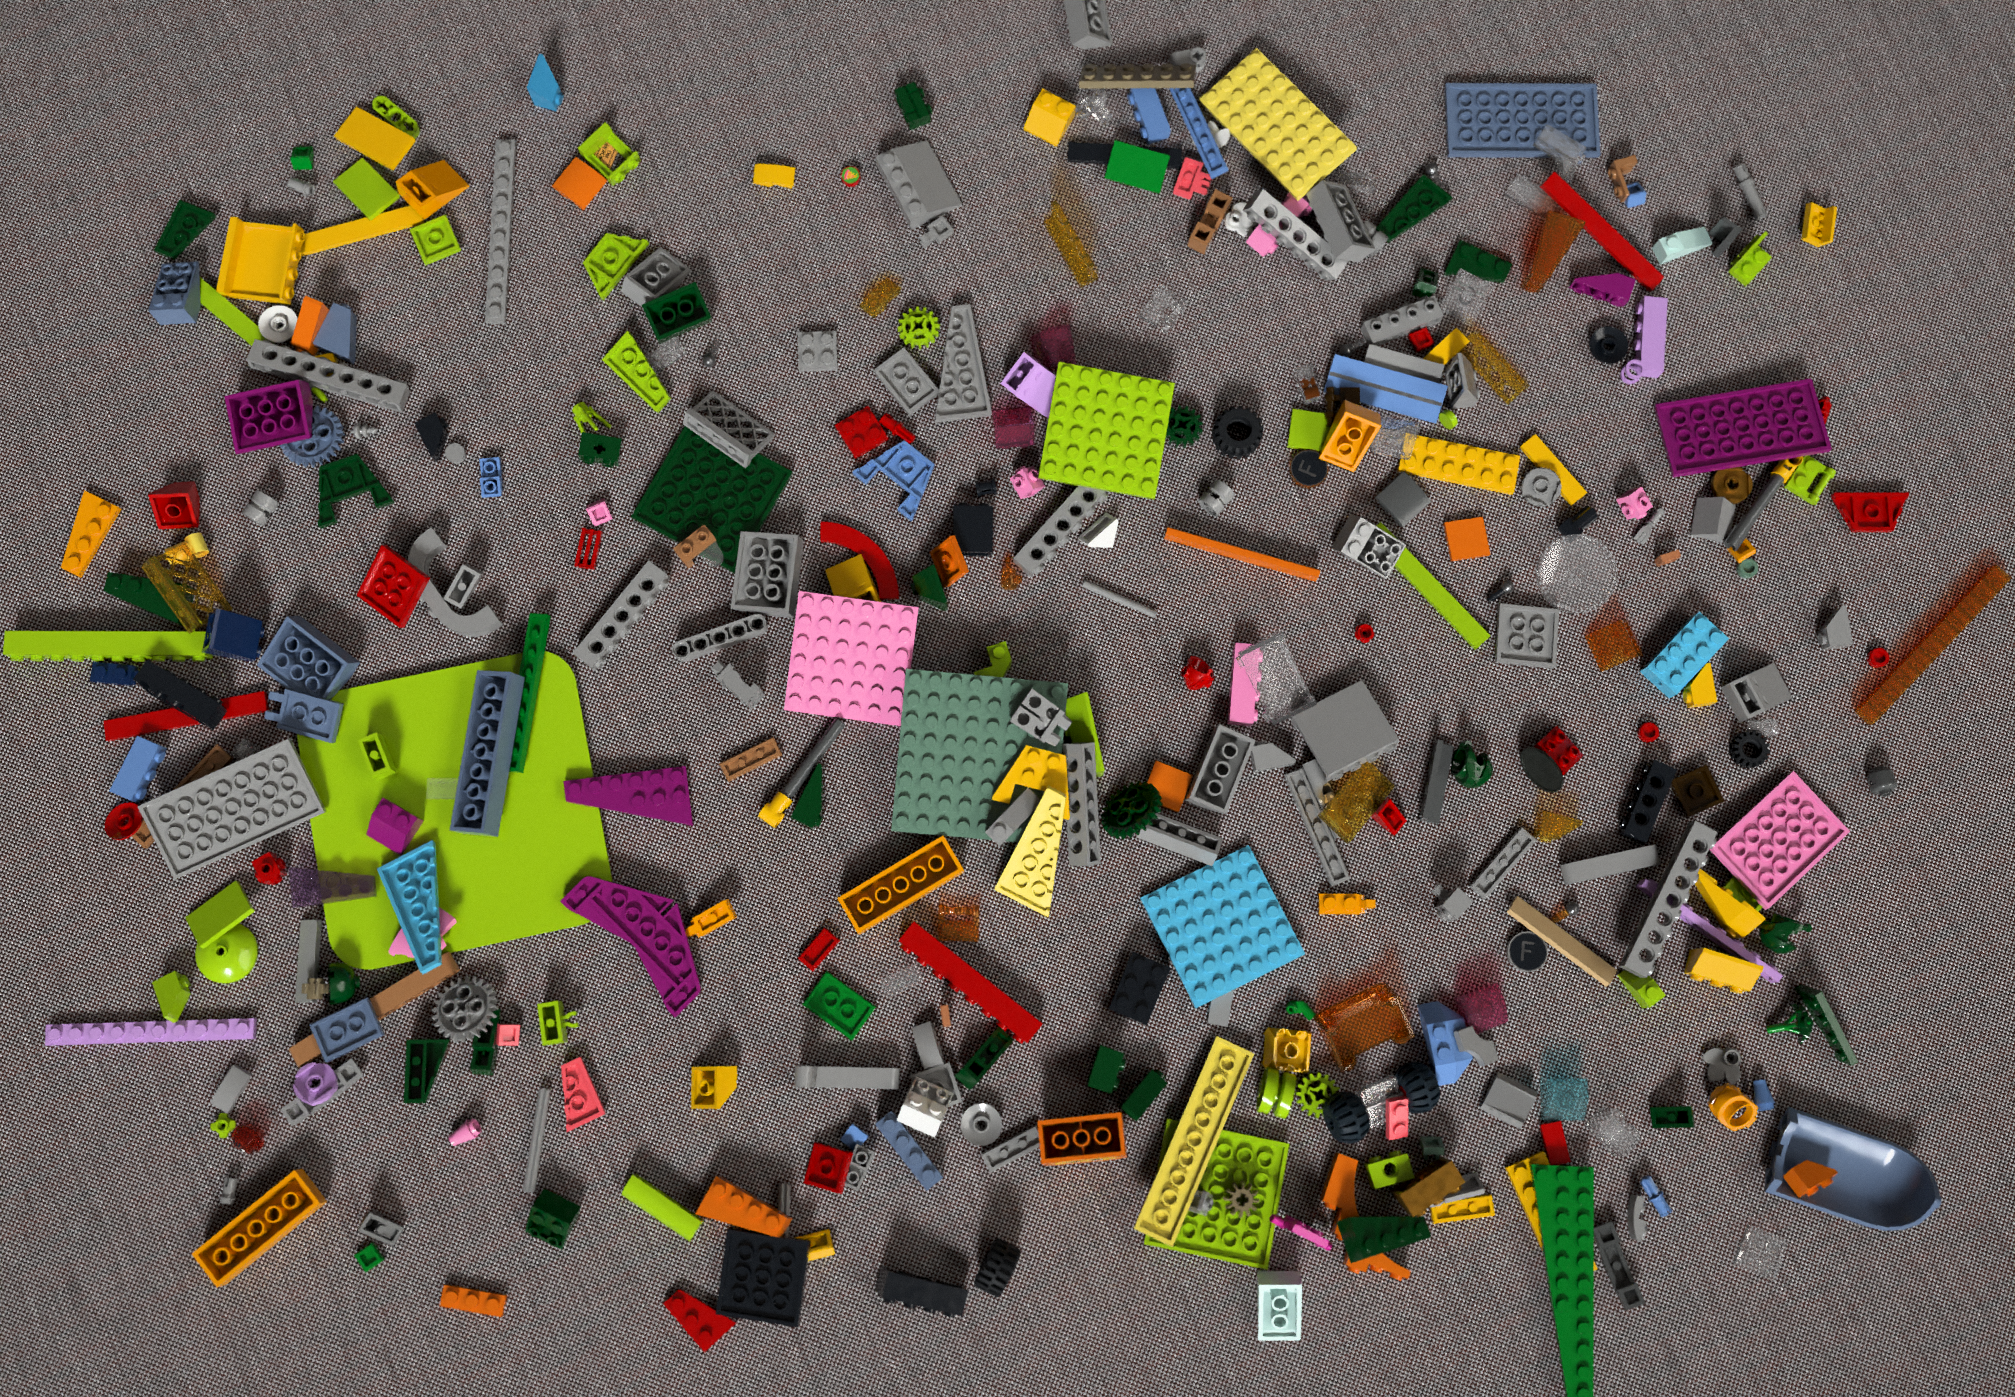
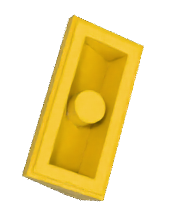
(820, 1245)

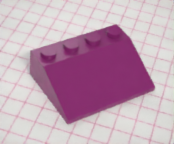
(270, 416)

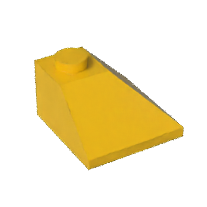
(712, 1086)

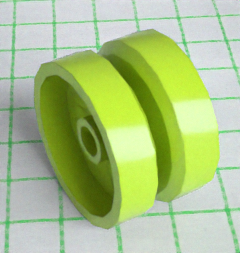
(1276, 1093)

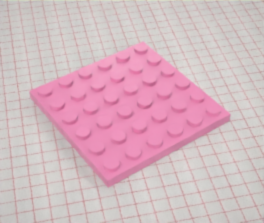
(850, 657)

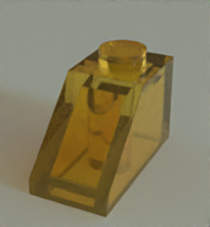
(1554, 826)

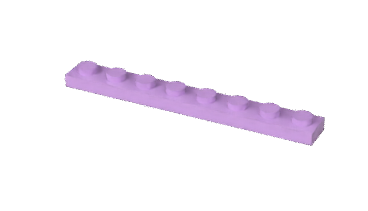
(1716, 934)

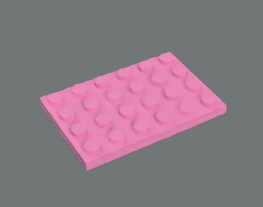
(1779, 840)

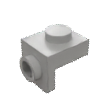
(1201, 1202)

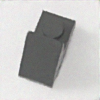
(380, 1228)

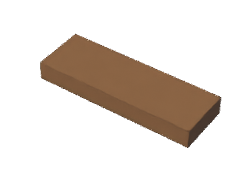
(750, 759)

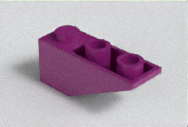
(1608, 287)

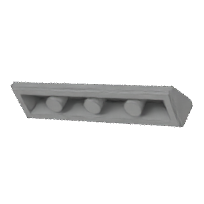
(308, 956)

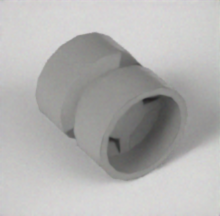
(1377, 237)
(1214, 500)
(260, 508)

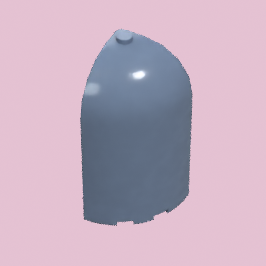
(1875, 1180)

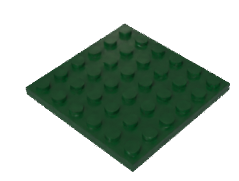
(710, 489)

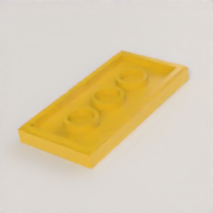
(374, 138)

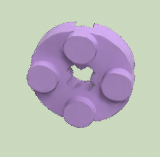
(326, 1087)

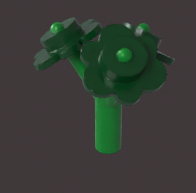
(1803, 1022)

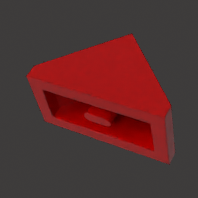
(1389, 816)

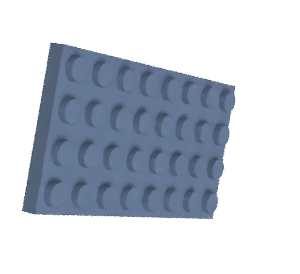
(1508, 117)

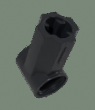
(1578, 522)

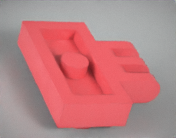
(1191, 179)

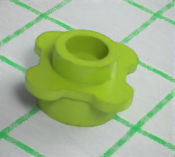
(229, 1125)

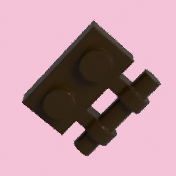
(1350, 394)

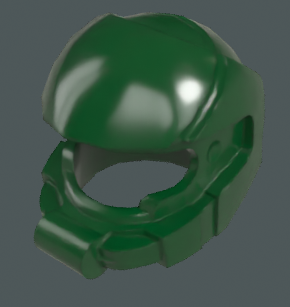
(1469, 769)
(1777, 929)

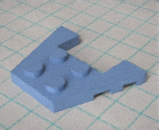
(904, 467)

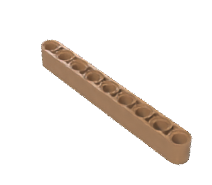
(386, 1002)

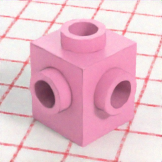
(1026, 482)
(1634, 503)

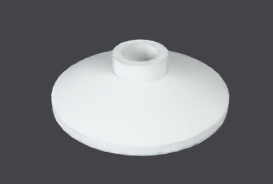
(274, 317)

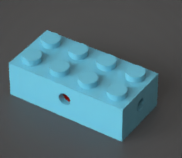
(1684, 655)

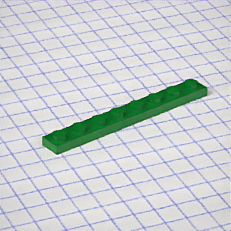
(530, 669)

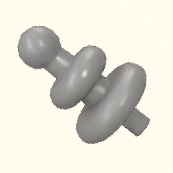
(364, 430)

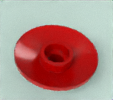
(123, 821)

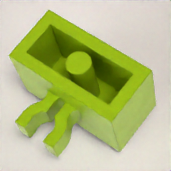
(553, 1022)

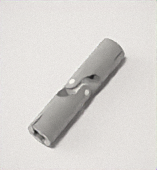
(1318, 783)

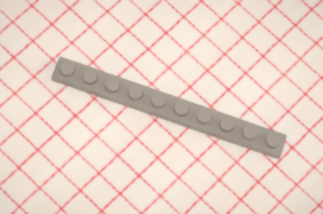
(500, 232)

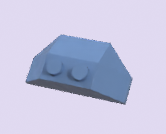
(1443, 1053)

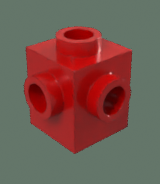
(269, 868)

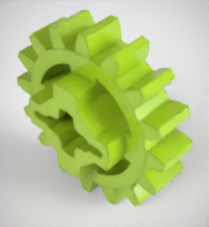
(919, 336)
(1322, 1086)

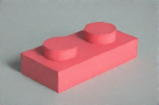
(1396, 1118)

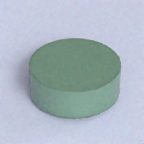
(1747, 568)

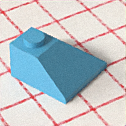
(543, 86)

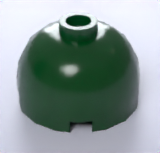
(341, 982)

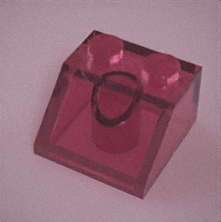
(1054, 346)
(1013, 427)
(1483, 1008)

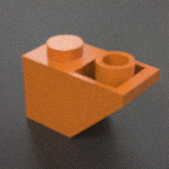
(1808, 1176)

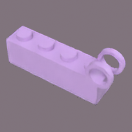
(1649, 341)

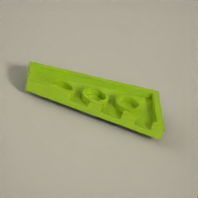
(633, 367)

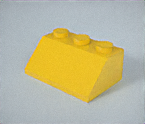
(1722, 970)

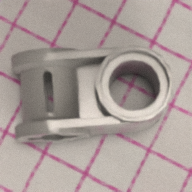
(1188, 56)

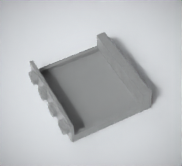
(1346, 731)

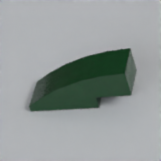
(485, 1048)

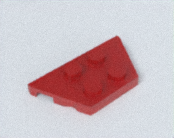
(1870, 509)

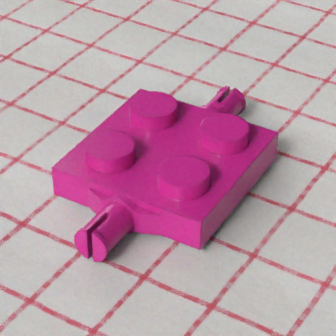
(1302, 1230)

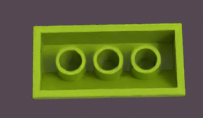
(1083, 726)

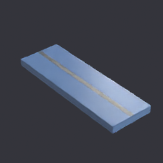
(1388, 388)

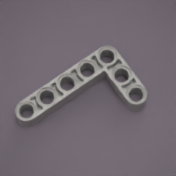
(846, 1077)

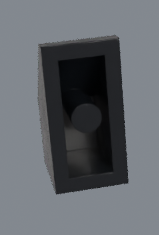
(433, 433)

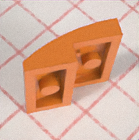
(579, 183)

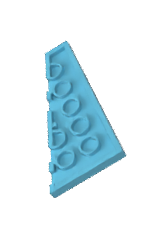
(414, 897)

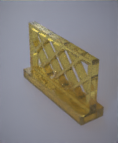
(1070, 246)
(171, 592)

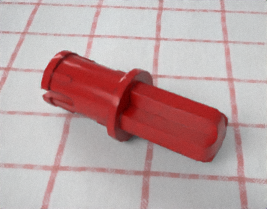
(897, 428)

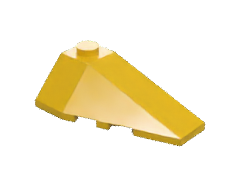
(1732, 915)

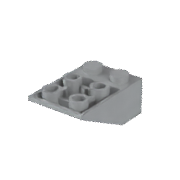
(1368, 546)
(1756, 692)

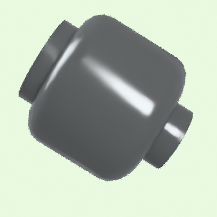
(1882, 781)

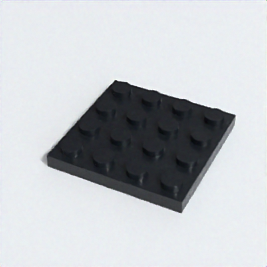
(763, 1277)

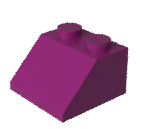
(393, 826)

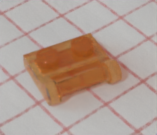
(958, 930)

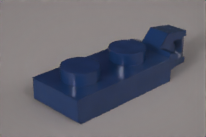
(113, 674)

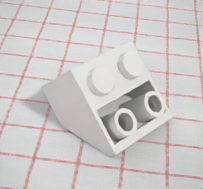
(925, 1106)

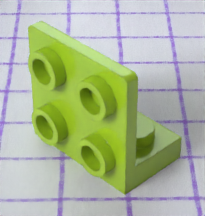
(1750, 261)

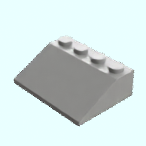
(917, 183)
(767, 573)

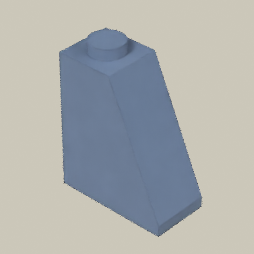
(338, 333)

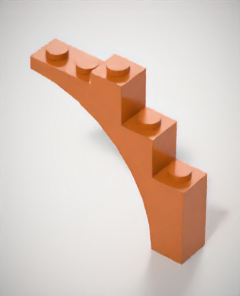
(1339, 1192)

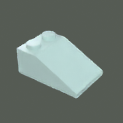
(1279, 1305)

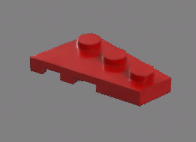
(698, 1319)

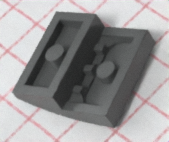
(1402, 499)

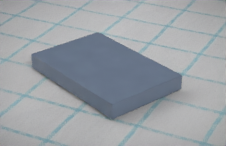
(347, 1029)

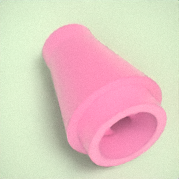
(467, 1131)

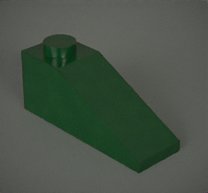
(810, 806)
(984, 1058)

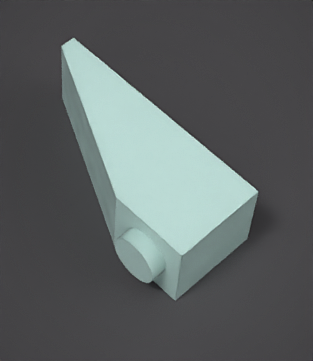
(1681, 244)

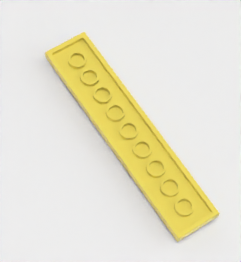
(1193, 1141)

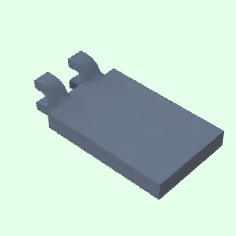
(306, 714)

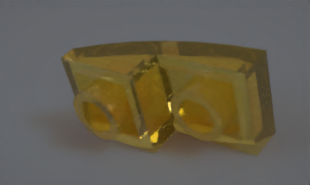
(879, 297)

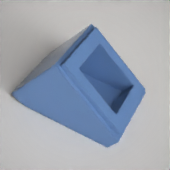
(1636, 196)
(854, 1136)

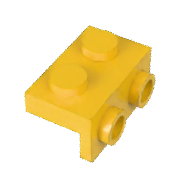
(1818, 224)

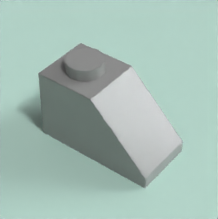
(463, 585)
(1836, 630)
(1269, 757)

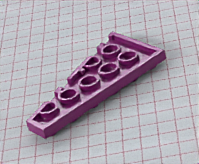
(648, 794)

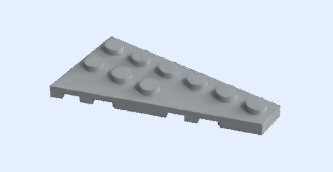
(962, 380)

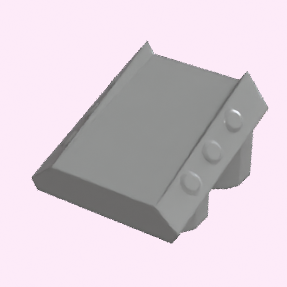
(1508, 1100)

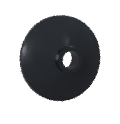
(1614, 340)

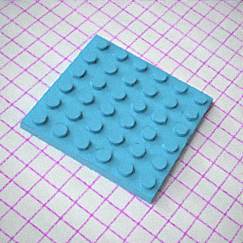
(1222, 926)

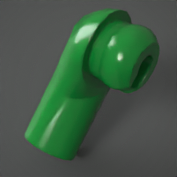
(1300, 1006)

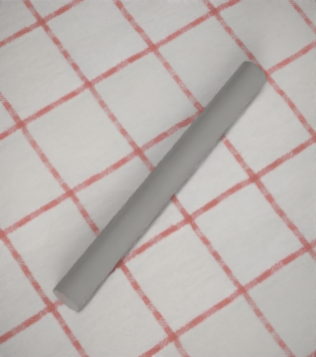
(1120, 599)

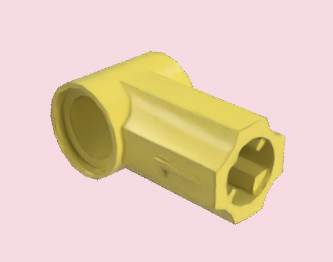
(195, 543)

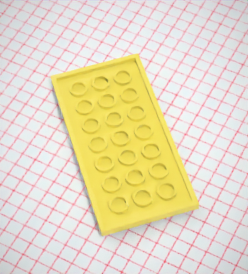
(1277, 124)

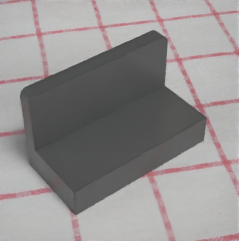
(1724, 232)

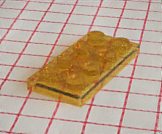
(1356, 801)

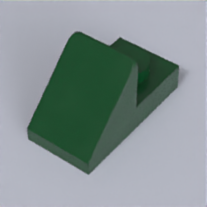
(1425, 283)
(1672, 1117)

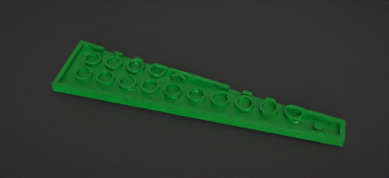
(1567, 1232)

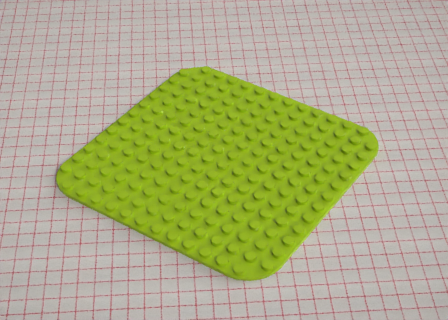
(488, 883)

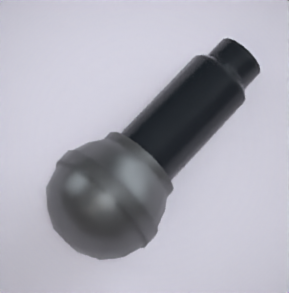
(1506, 587)

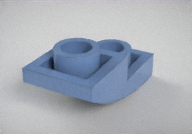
(491, 477)

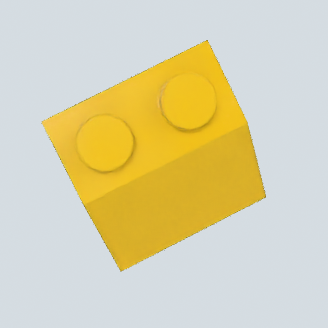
(1050, 117)

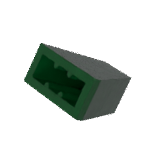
(1143, 1094)

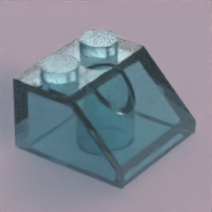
(1564, 1099)

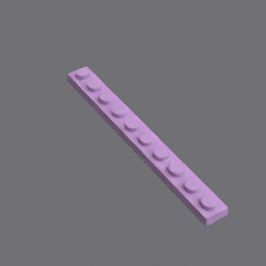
(150, 1031)

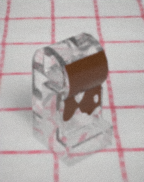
(1307, 383)

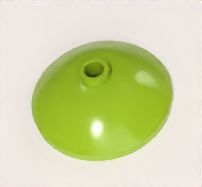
(238, 957)

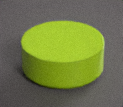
(1448, 419)

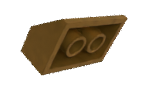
(1428, 1187)

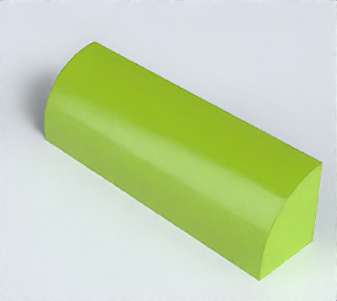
(662, 1207)

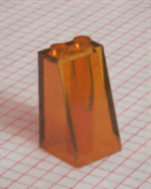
(1550, 245)

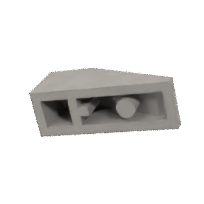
(1013, 817)

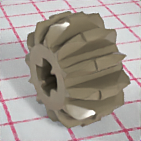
(1236, 1193)

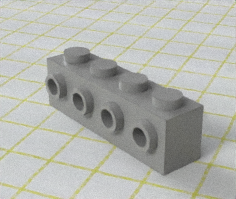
(1402, 321)
(1182, 839)

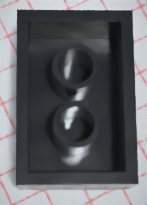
(1139, 988)

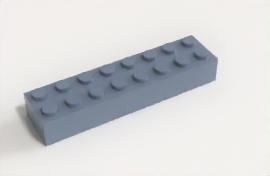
(487, 753)

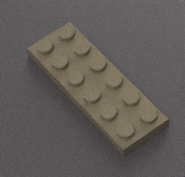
(1137, 76)

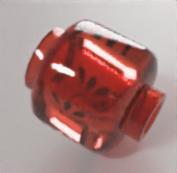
(248, 1138)

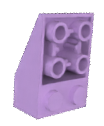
(1031, 383)

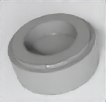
(455, 453)

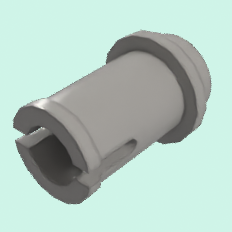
(301, 186)
(228, 1191)

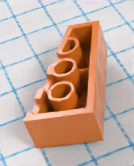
(740, 1208)

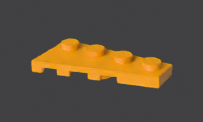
(88, 532)

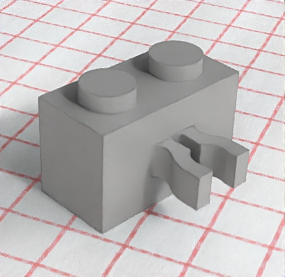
(1451, 903)

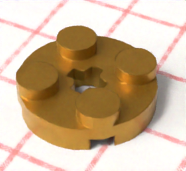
(1737, 476)

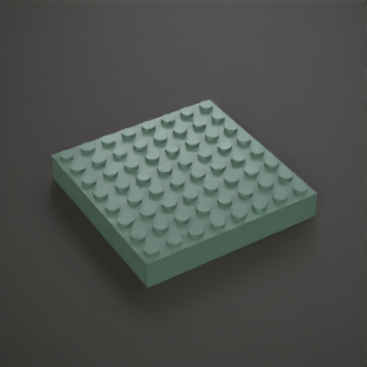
(960, 749)

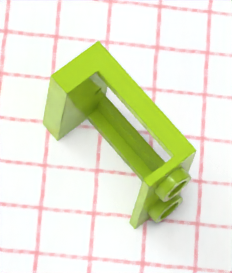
(596, 141)

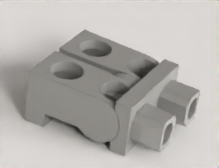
(730, 679)
(1046, 720)

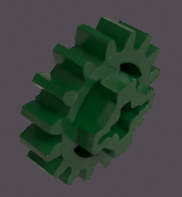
(1184, 434)

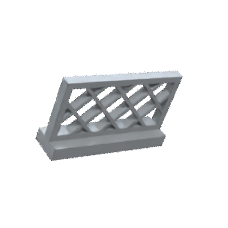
(719, 436)

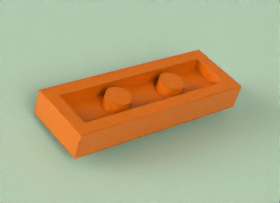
(473, 1300)

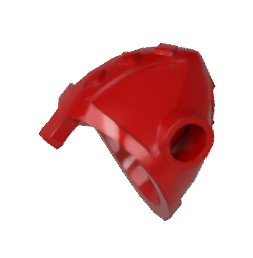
(1197, 674)

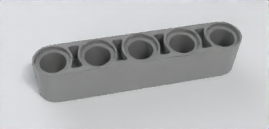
(710, 636)
(1610, 864)

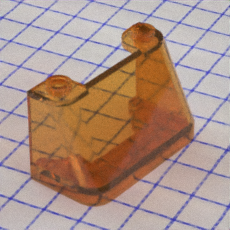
(1363, 1023)

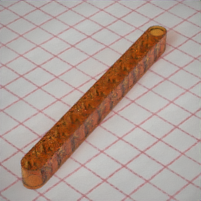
(1932, 644)

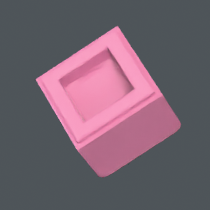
(598, 512)

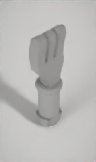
(1645, 531)

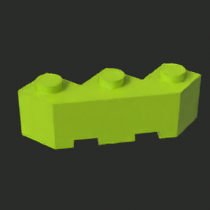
(999, 659)

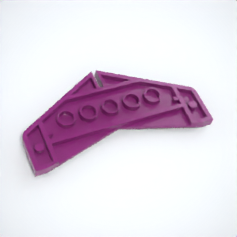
(639, 920)

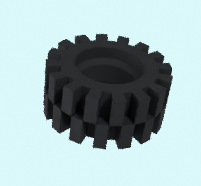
(1759, 743)

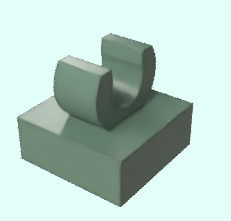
(1431, 1146)

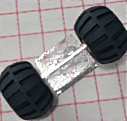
(1352, 1115)

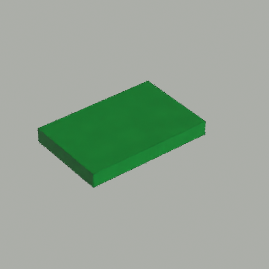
(1137, 167)
(839, 1005)

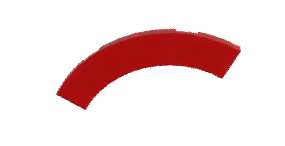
(870, 551)

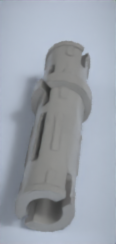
(1750, 191)

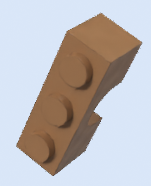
(1210, 222)

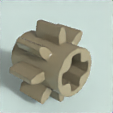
(315, 988)

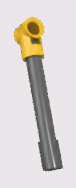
(1779, 475)
(774, 812)

